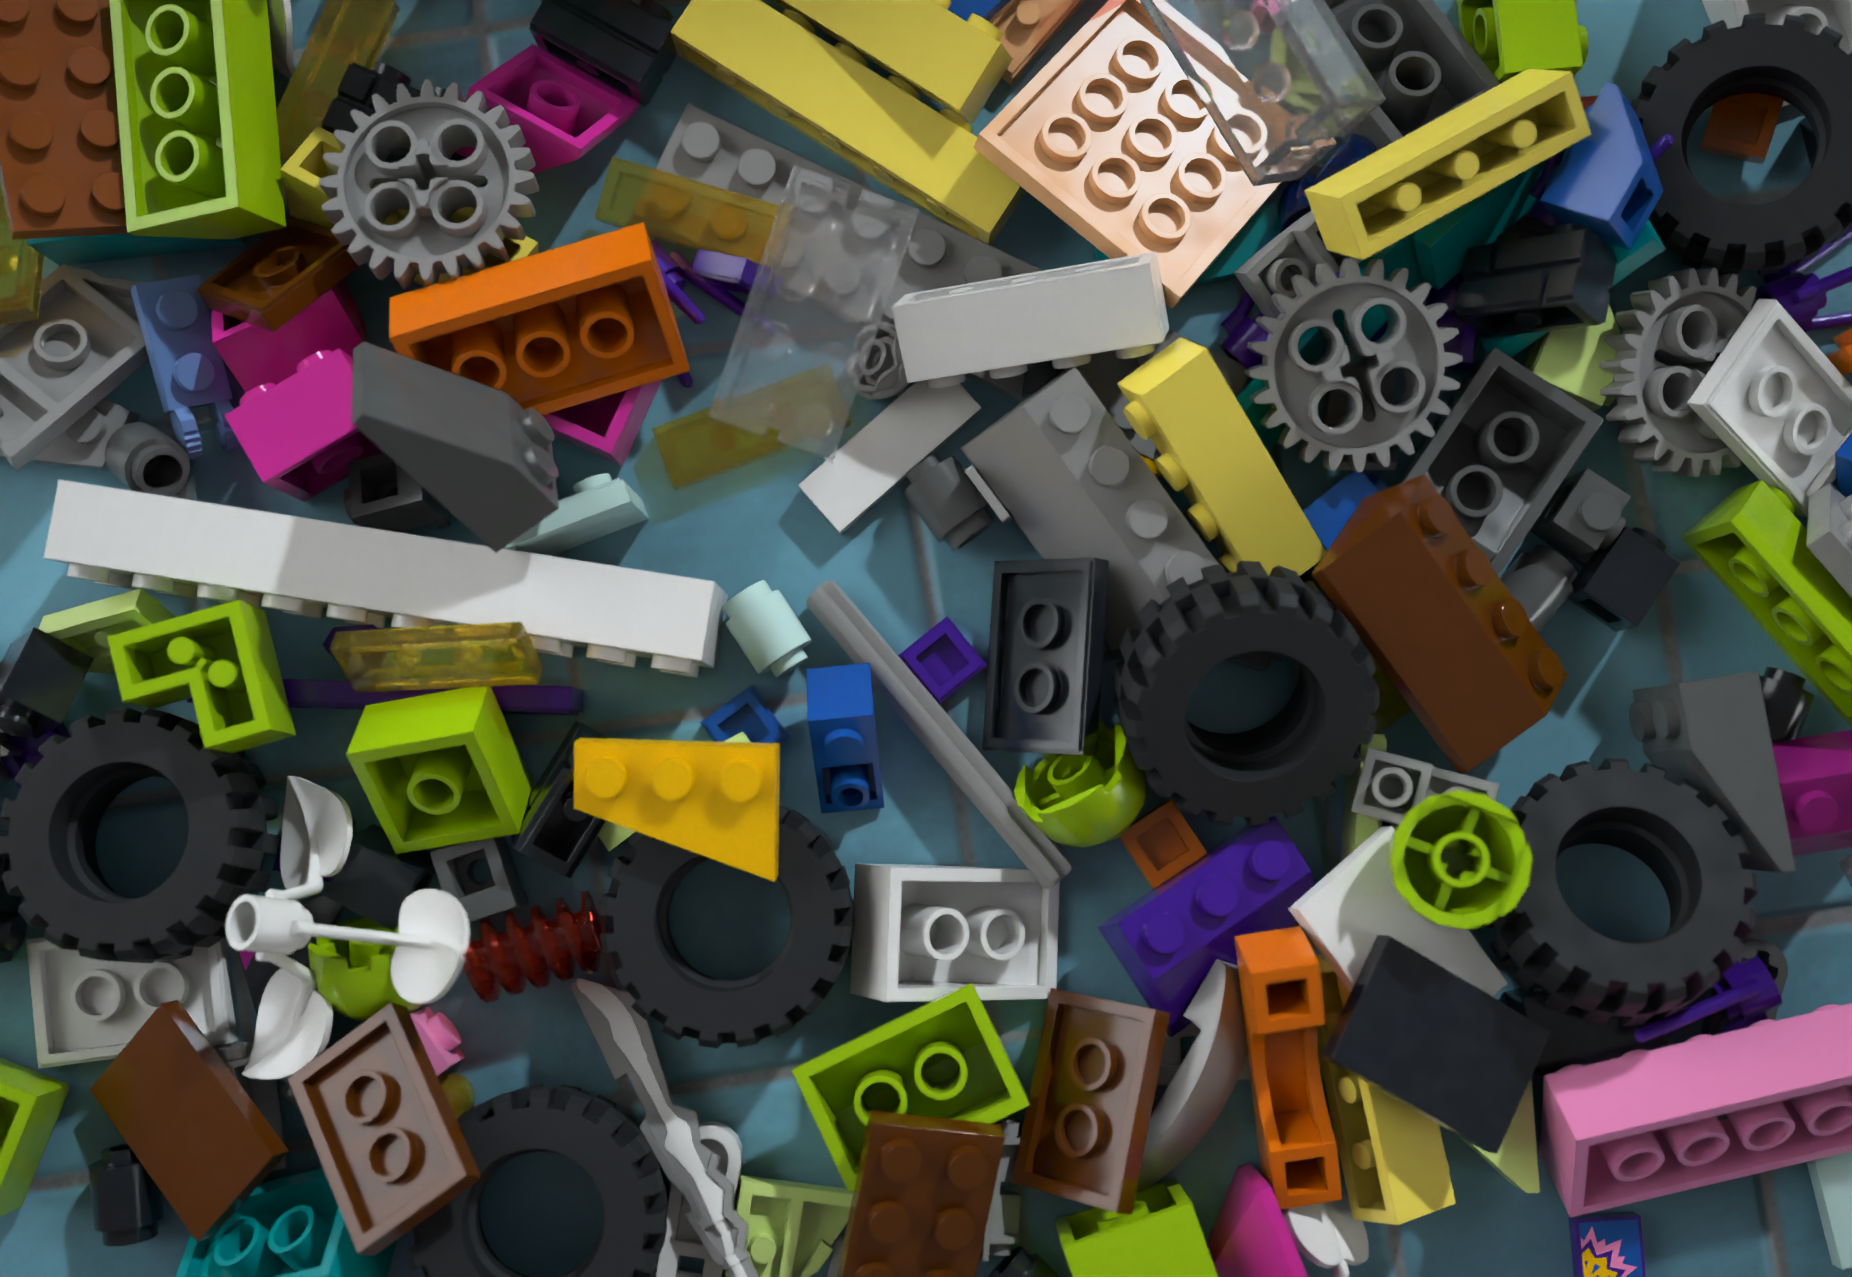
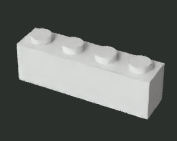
(1032, 320)

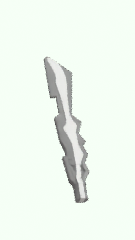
(668, 1128)

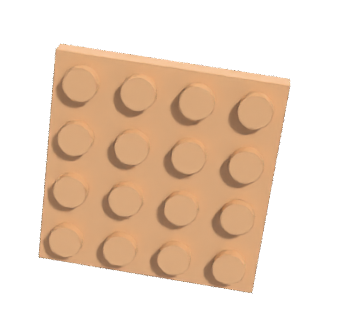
(1126, 150)

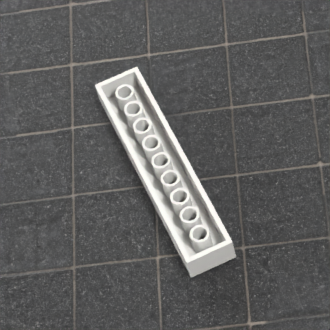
(377, 574)

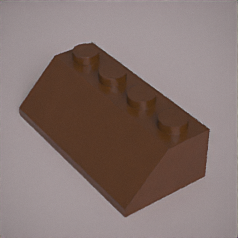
(1440, 622)

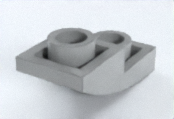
(1288, 254)
(1398, 783)

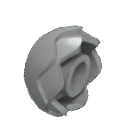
(885, 367)

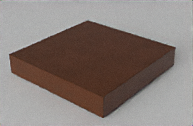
(279, 275)

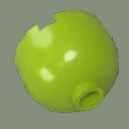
(1084, 797)
(1460, 859)
(355, 973)

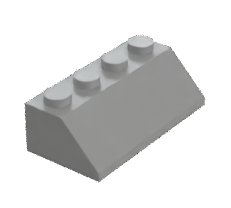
(1088, 494)

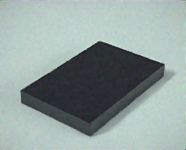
(1045, 656)
(1436, 1043)

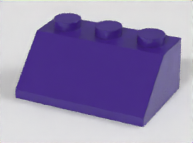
(1191, 919)

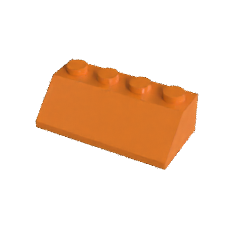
(550, 323)

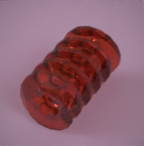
(534, 950)

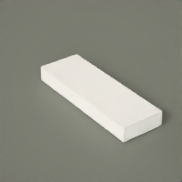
(887, 451)

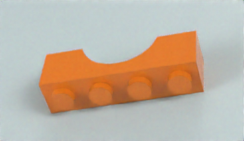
(1281, 1029)

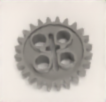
(429, 184)
(1682, 322)
(1409, 343)

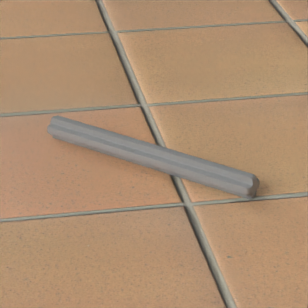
(938, 733)

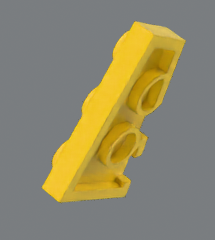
(688, 794)

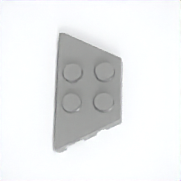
(65, 359)

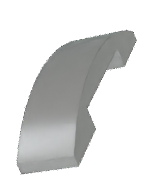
(1203, 1078)

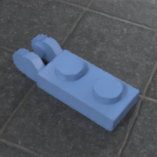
(184, 359)

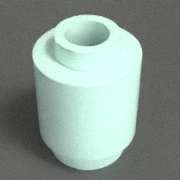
(767, 629)

